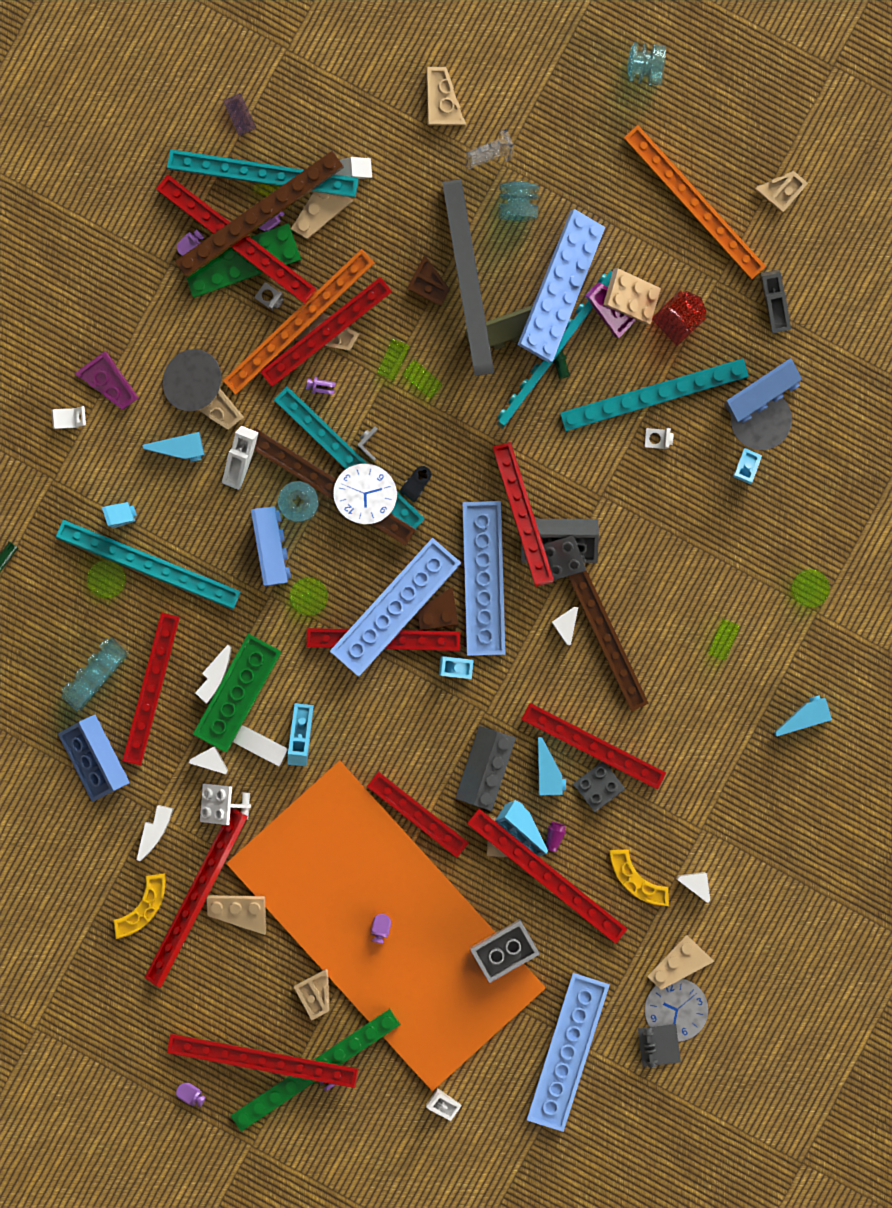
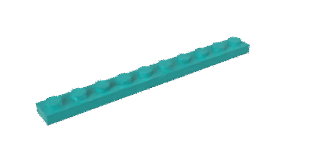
(254, 172)
(539, 370)
(654, 394)
(337, 447)
(148, 564)

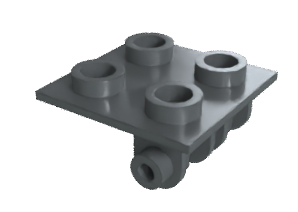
(564, 557)
(599, 786)
(659, 1045)

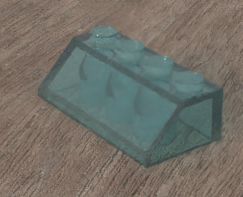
(95, 674)

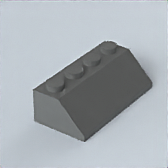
(584, 530)
(485, 768)

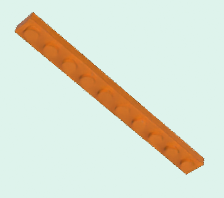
(694, 202)
(298, 321)

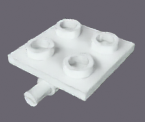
(217, 804)

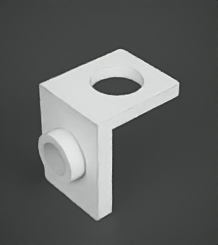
(68, 418)
(665, 441)

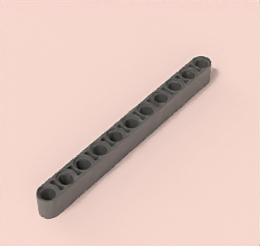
(468, 277)

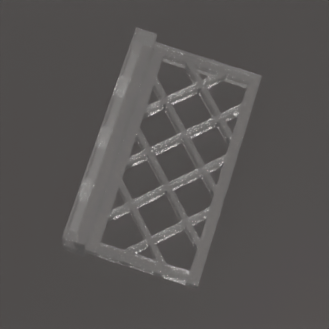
(490, 151)

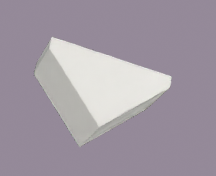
(356, 167)
(565, 625)
(211, 760)
(697, 883)
(443, 1104)

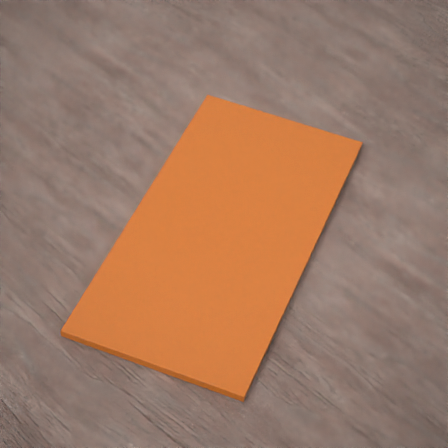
(339, 864)

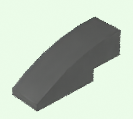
(775, 301)

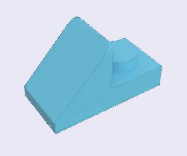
(747, 466)
(456, 667)

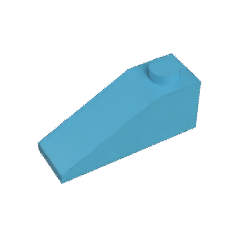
(181, 447)
(119, 514)
(809, 714)
(300, 734)
(549, 775)
(519, 823)

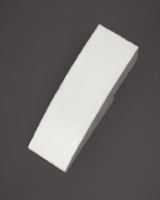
(239, 457)
(214, 673)
(260, 745)
(154, 831)

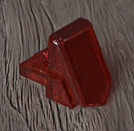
(681, 316)

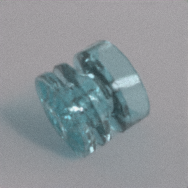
(647, 63)
(518, 201)
(306, 510)

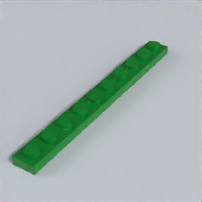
(336, 1055)

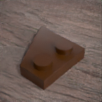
(428, 283)
(439, 612)

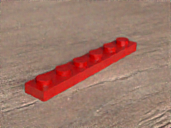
(417, 814)

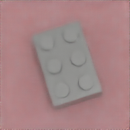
(504, 951)

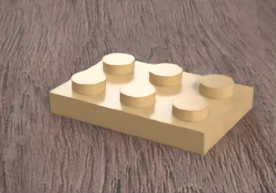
(632, 296)

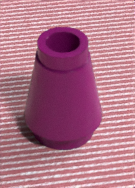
(555, 835)

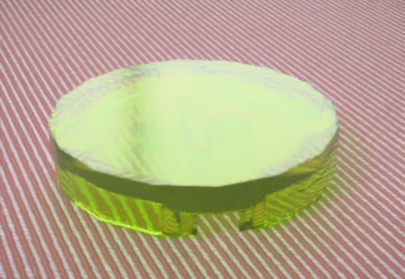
(106, 579)
(810, 588)
(308, 596)

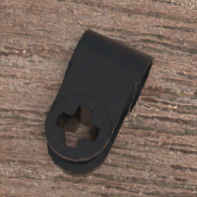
(414, 486)

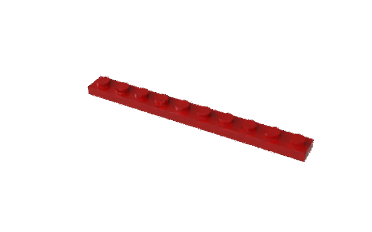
(246, 247)
(547, 876)
(195, 898)
(263, 1060)

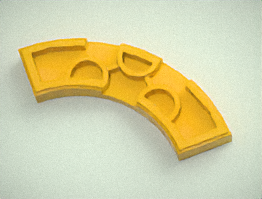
(634, 882)
(145, 910)

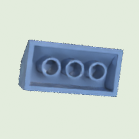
(763, 391)
(269, 546)
(93, 758)

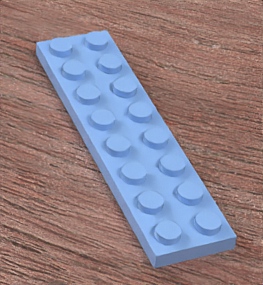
(561, 286)
(484, 578)
(395, 607)
(568, 1052)

